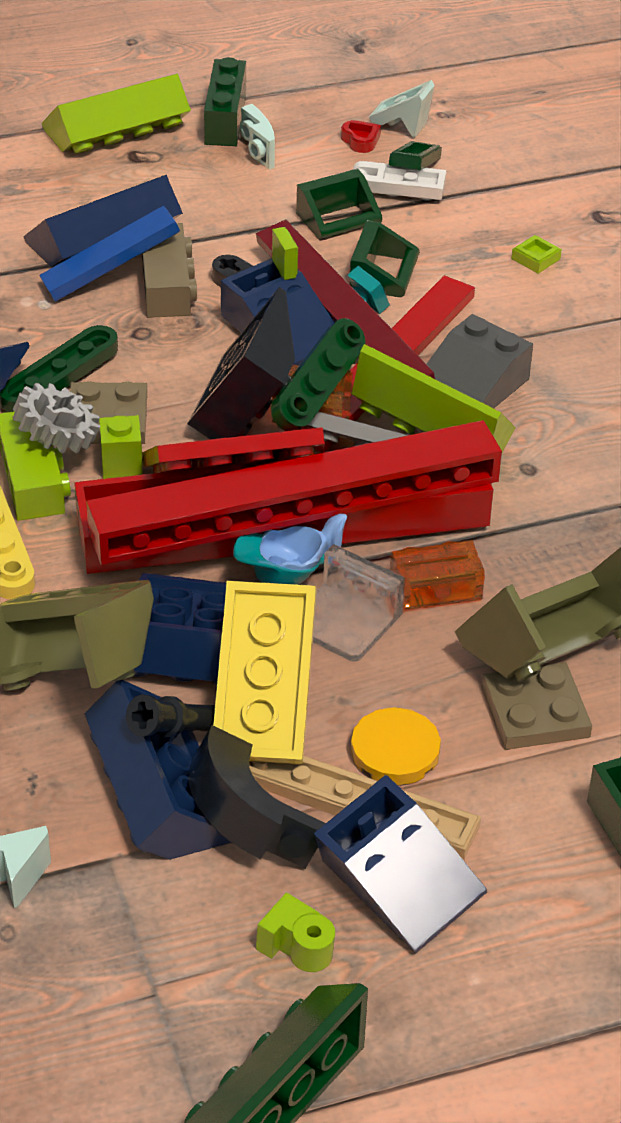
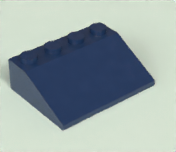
(184, 628)

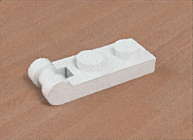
(400, 181)

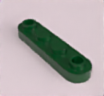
(64, 363)
(318, 375)

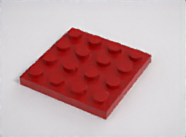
(233, 450)

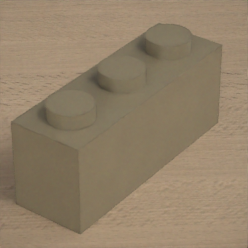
(170, 277)

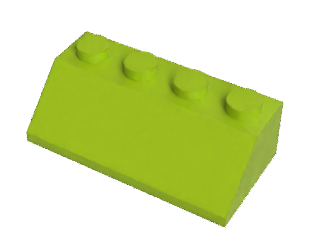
(117, 113)
(419, 400)

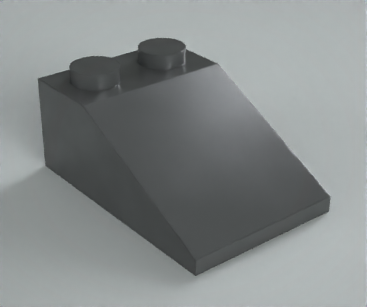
(482, 361)

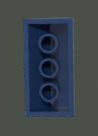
(84, 226)
(150, 779)

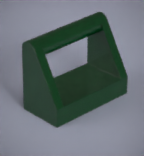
(332, 195)
(382, 241)

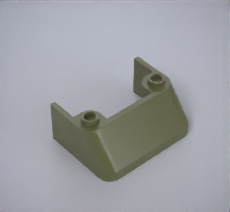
(75, 629)
(527, 632)

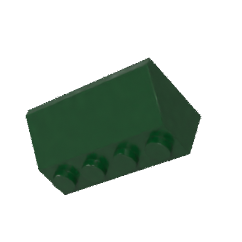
(293, 1062)

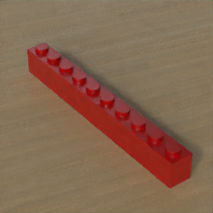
(292, 492)

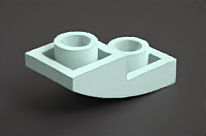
(260, 134)

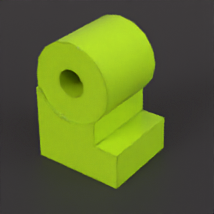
(298, 933)

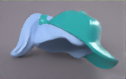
(289, 553)

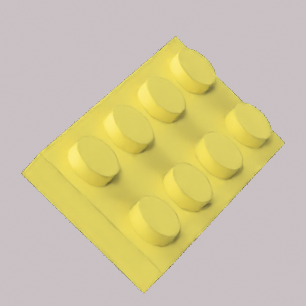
(266, 667)

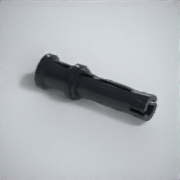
(167, 716)

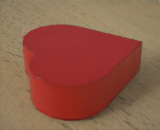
(360, 135)

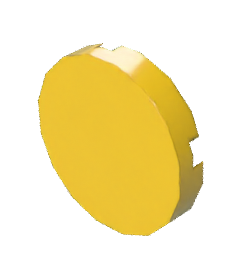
(396, 745)

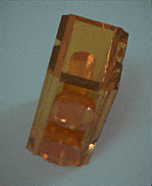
(439, 574)

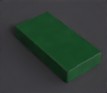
(415, 155)

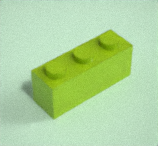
(32, 472)

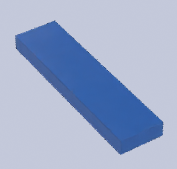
(109, 253)

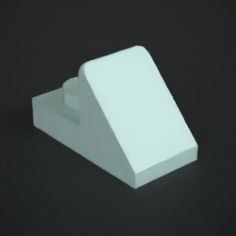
(409, 106)
(23, 860)

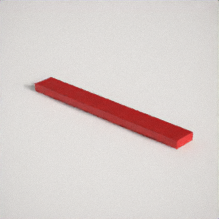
(423, 324)

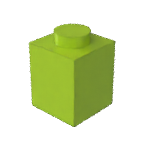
(121, 446)

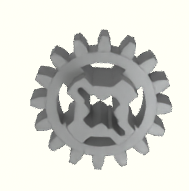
(56, 418)

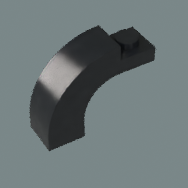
(242, 808)

